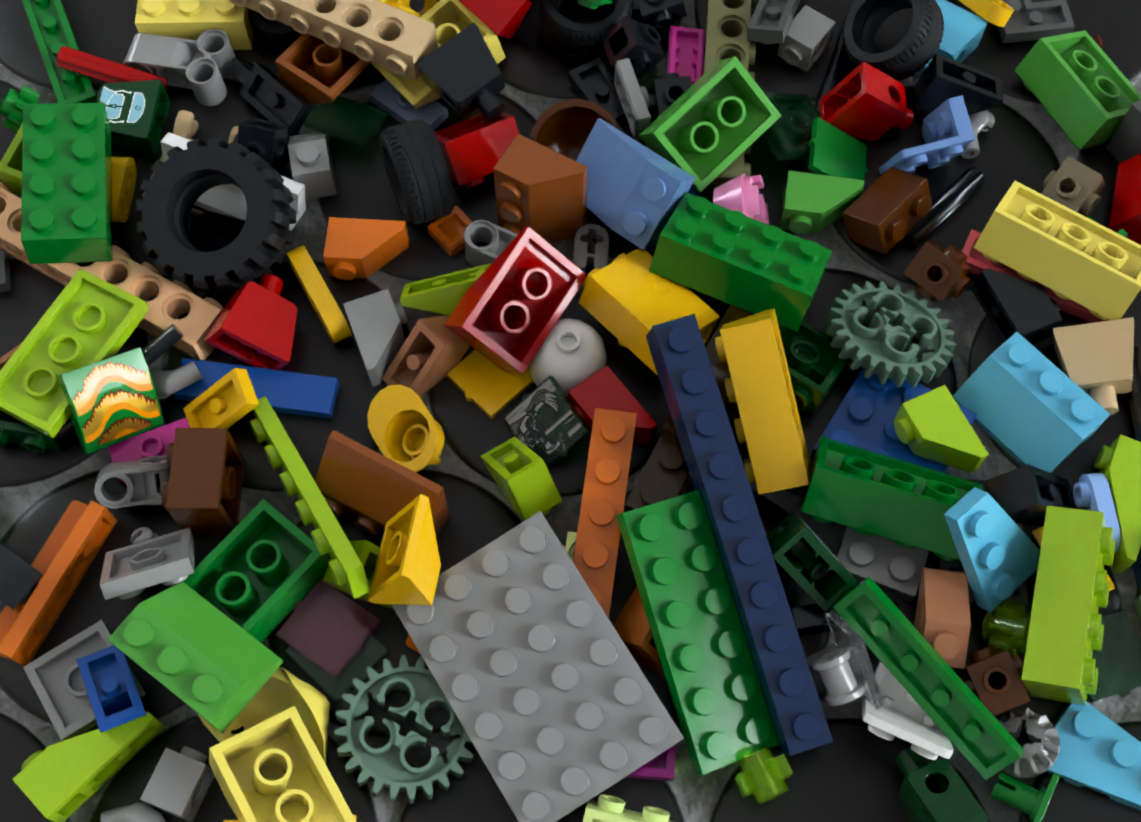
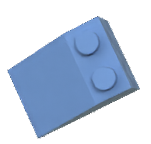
(630, 184)

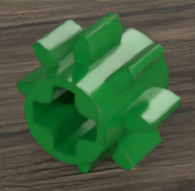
(12, 106)

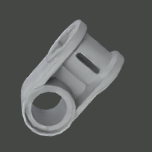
(487, 232)
(140, 481)
(834, 676)

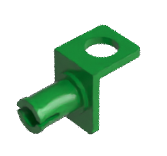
(1023, 796)

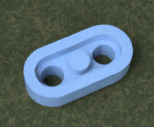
(1094, 494)

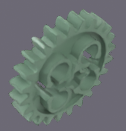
(894, 325)
(387, 764)

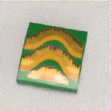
(112, 400)

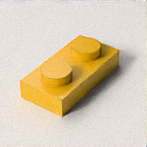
(223, 402)

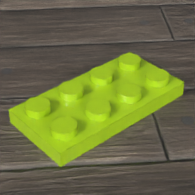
(78, 329)

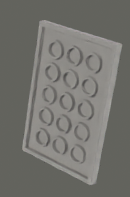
(538, 674)

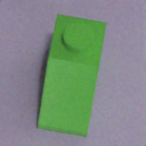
(815, 200)

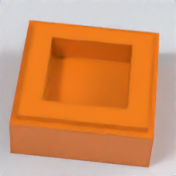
(450, 231)

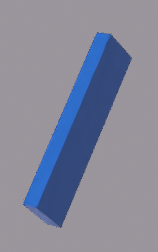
(285, 390)

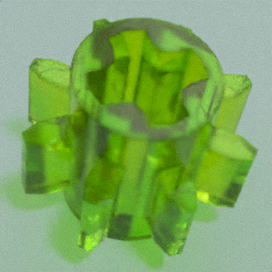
(1007, 627)
(763, 775)

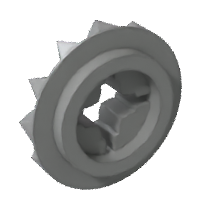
(1045, 747)

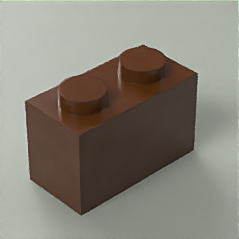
(888, 210)

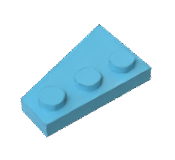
(991, 548)
(1098, 754)

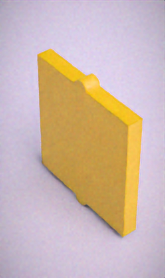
(487, 383)

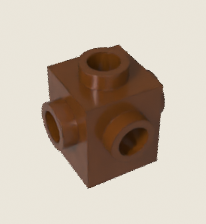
(926, 271)
(1007, 690)

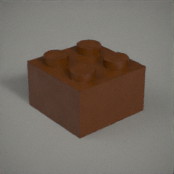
(204, 481)

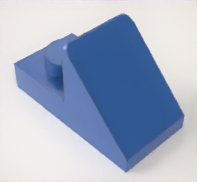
(110, 688)

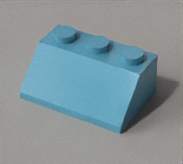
(1030, 405)

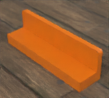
(63, 564)

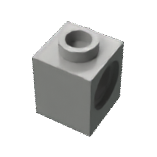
(806, 38)
(179, 783)

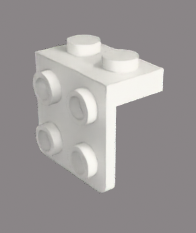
(904, 719)

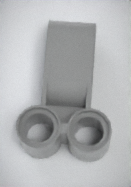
(186, 62)

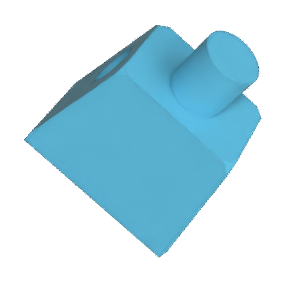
(960, 34)

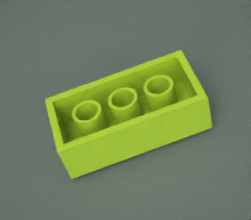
(1066, 605)

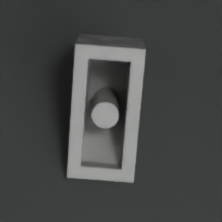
(312, 164)
(377, 331)

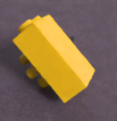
(633, 300)

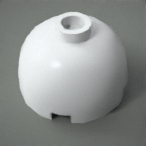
(569, 354)

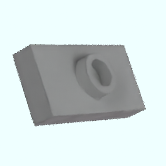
(632, 98)

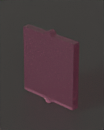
(328, 628)

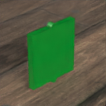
(836, 152)

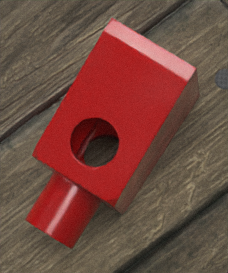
(866, 104)
(257, 324)

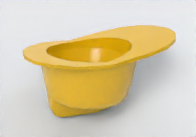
(405, 428)

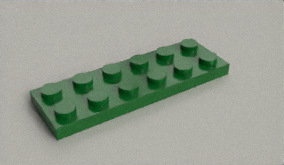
(697, 631)

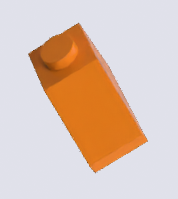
(362, 246)

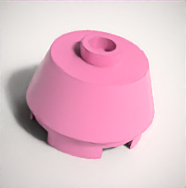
(743, 196)

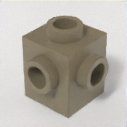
(1074, 186)

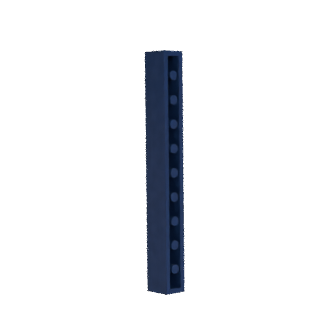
(738, 533)

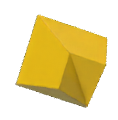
(407, 558)

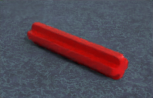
(102, 68)

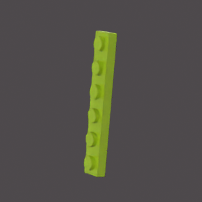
(312, 506)

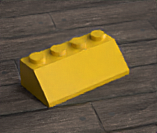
(765, 402)

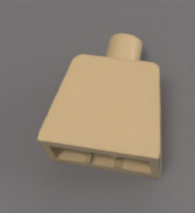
(1098, 358)

